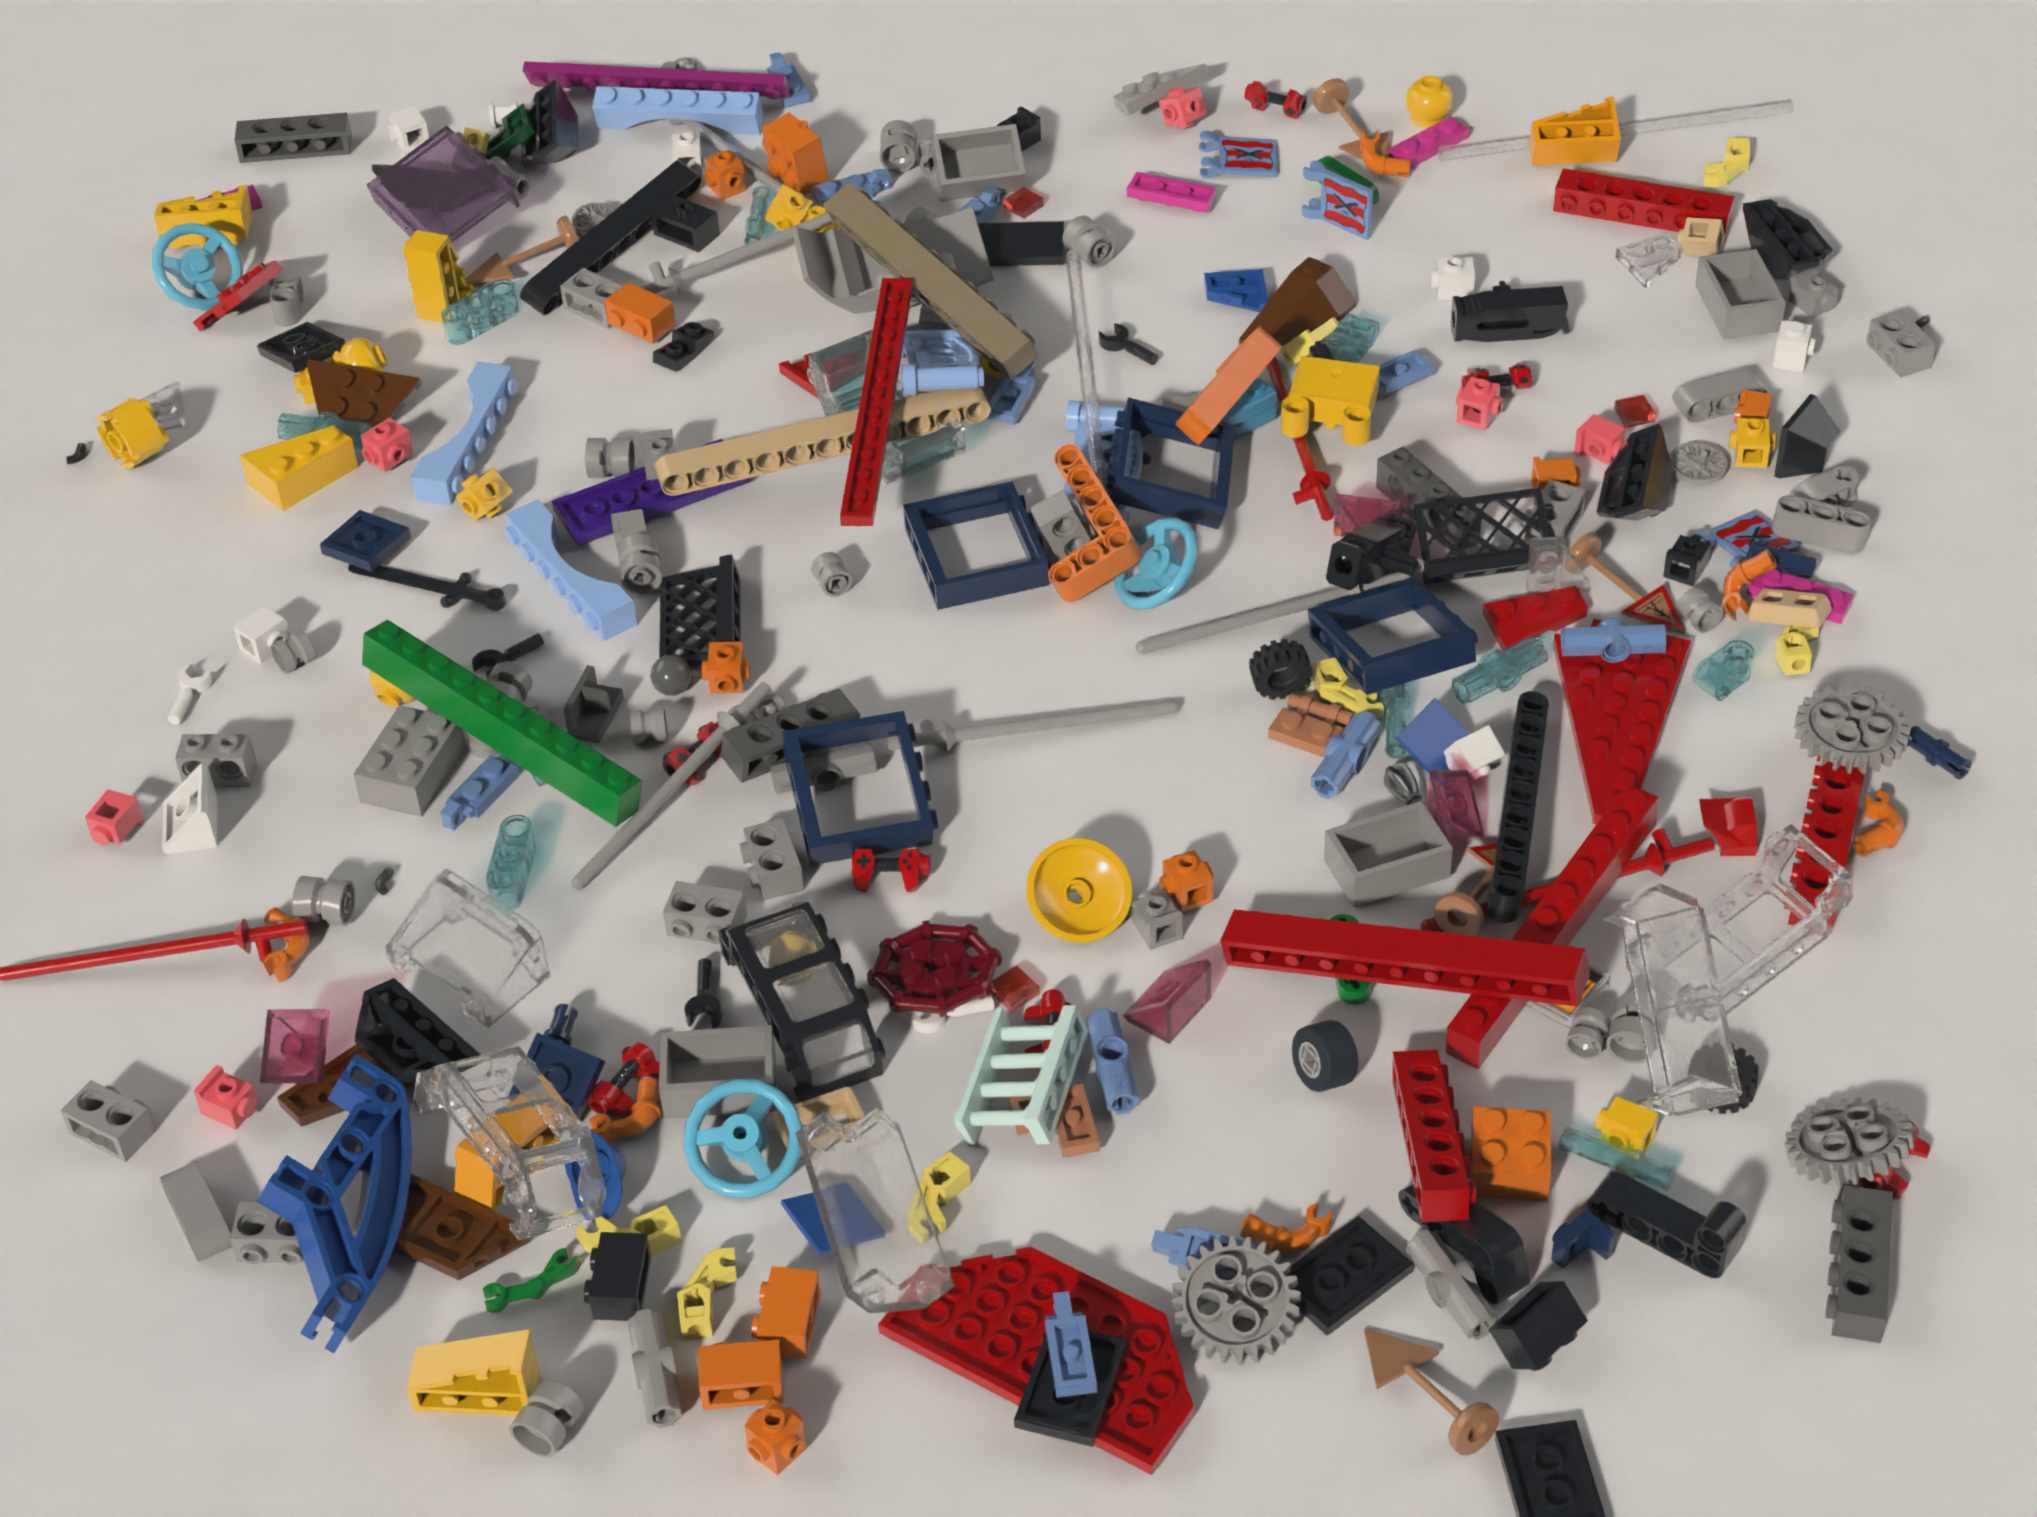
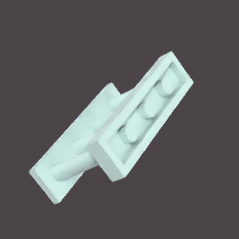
(1047, 1090)

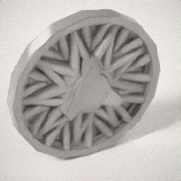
(589, 216)
(1698, 463)

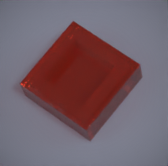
(1023, 202)
(1634, 411)
(1014, 988)

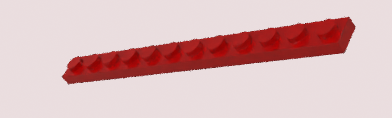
(876, 403)

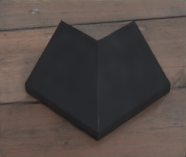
(1805, 440)

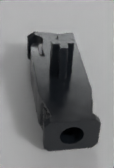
(1509, 314)
(1372, 553)

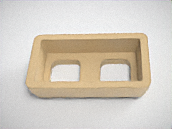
(1790, 608)
(834, 1102)

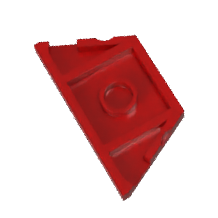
(238, 292)

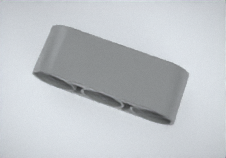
(1714, 395)
(1821, 524)
(196, 1211)

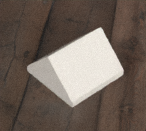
(191, 814)

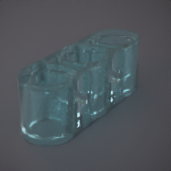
(480, 311)
(1352, 338)
(511, 861)

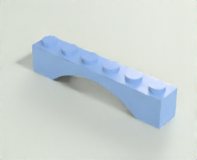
(727, 110)
(443, 470)
(600, 603)

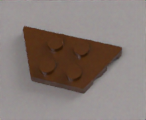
(359, 392)
(452, 1231)

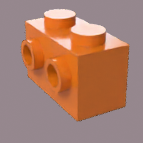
(640, 312)
(788, 1310)
(740, 1374)

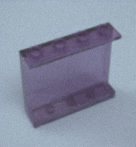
(441, 187)

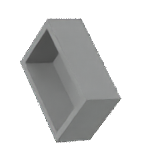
(978, 160)
(1740, 294)
(409, 761)
(1387, 853)
(708, 1057)

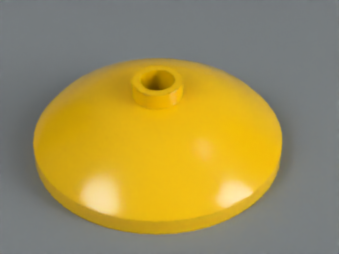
(1094, 875)

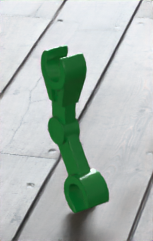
(534, 1288)

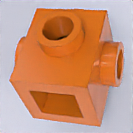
(725, 174)
(726, 668)
(1187, 880)
(775, 1436)

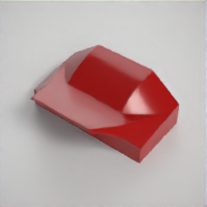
(1731, 823)

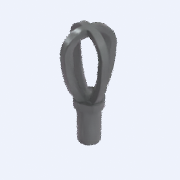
(1410, 797)

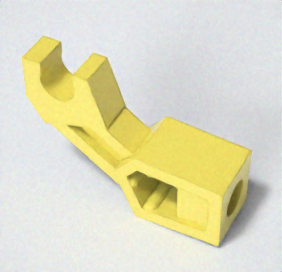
(476, 139)
(1735, 162)
(1300, 345)
(1793, 650)
(1332, 686)
(955, 1179)
(659, 1222)
(711, 1274)

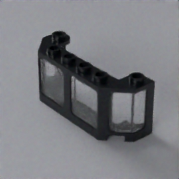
(806, 999)

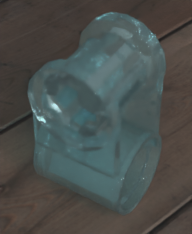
(1724, 669)

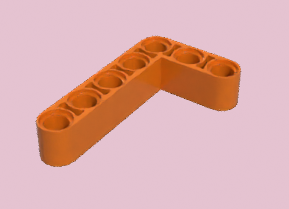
(1228, 385)
(1107, 554)

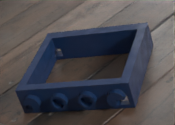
(1161, 499)
(968, 507)
(1452, 650)
(878, 839)

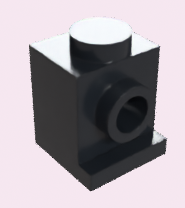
(1027, 126)
(1689, 551)

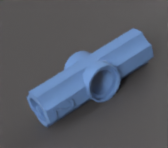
(1613, 640)
(1345, 754)
(1112, 1061)

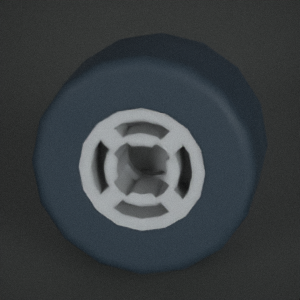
(1325, 1055)

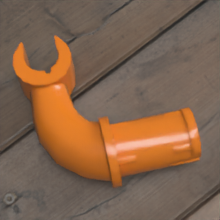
(1381, 164)
(1743, 574)
(1887, 831)
(281, 961)
(642, 1115)
(1284, 1240)

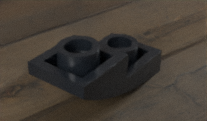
(686, 345)

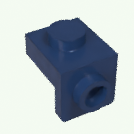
(1580, 1234)

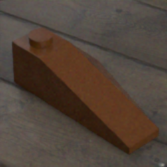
(1303, 302)

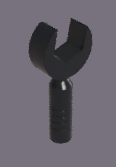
(1121, 341)
(492, 657)
(704, 1001)

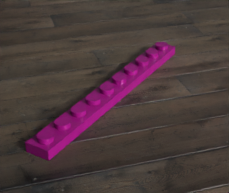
(589, 76)

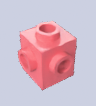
(1182, 106)
(1478, 403)
(386, 444)

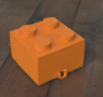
(794, 153)
(1511, 1153)

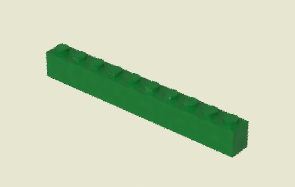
(502, 723)

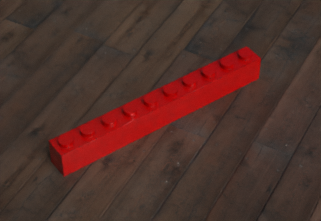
(1559, 915)
(1407, 957)

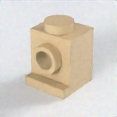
(1701, 237)

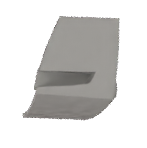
(853, 279)

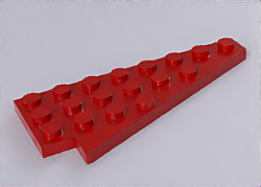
(1618, 714)

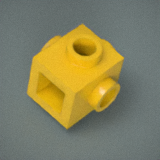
(788, 208)
(1752, 442)
(483, 494)

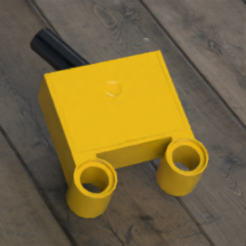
(1331, 394)

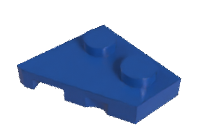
(1237, 288)

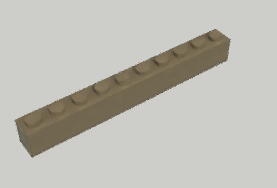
(933, 282)

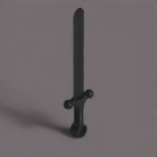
(454, 591)

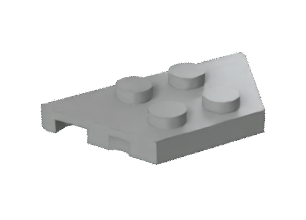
(1155, 86)

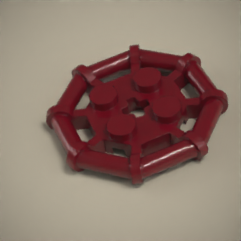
(953, 965)

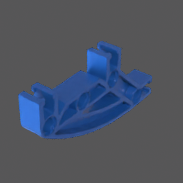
(370, 1141)

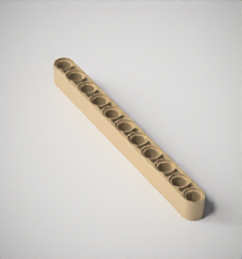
(811, 441)

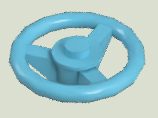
(195, 266)
(1159, 565)
(742, 1138)

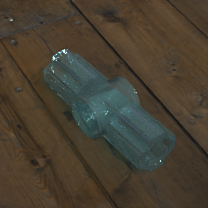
(297, 425)
(1499, 670)

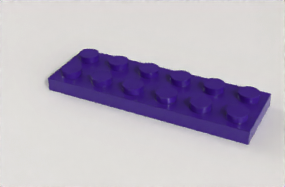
(589, 511)

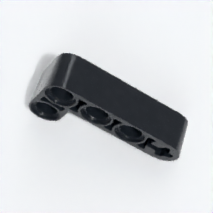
(1669, 1226)
(1484, 1241)

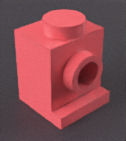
(1599, 439)
(108, 822)
(226, 1098)

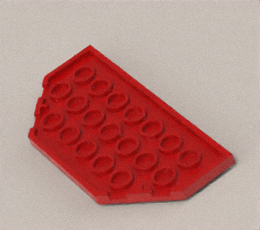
(996, 1324)

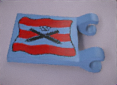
(1238, 156)
(1342, 201)
(1739, 533)

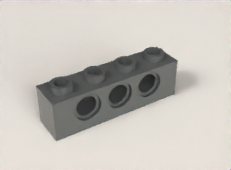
(293, 137)
(1411, 483)
(759, 744)
(1861, 1263)

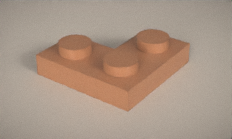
(1075, 1125)

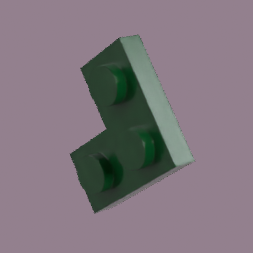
(517, 131)

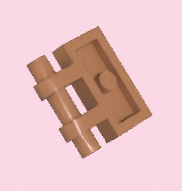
(1306, 732)

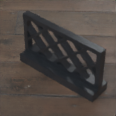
(1485, 563)
(724, 612)

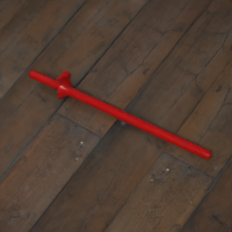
(1314, 482)
(1653, 860)
(242, 937)

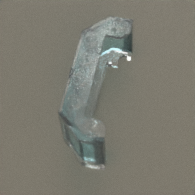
(838, 381)

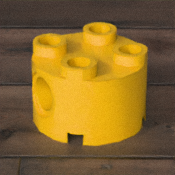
(131, 432)

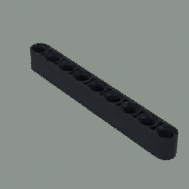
(609, 237)
(1518, 808)

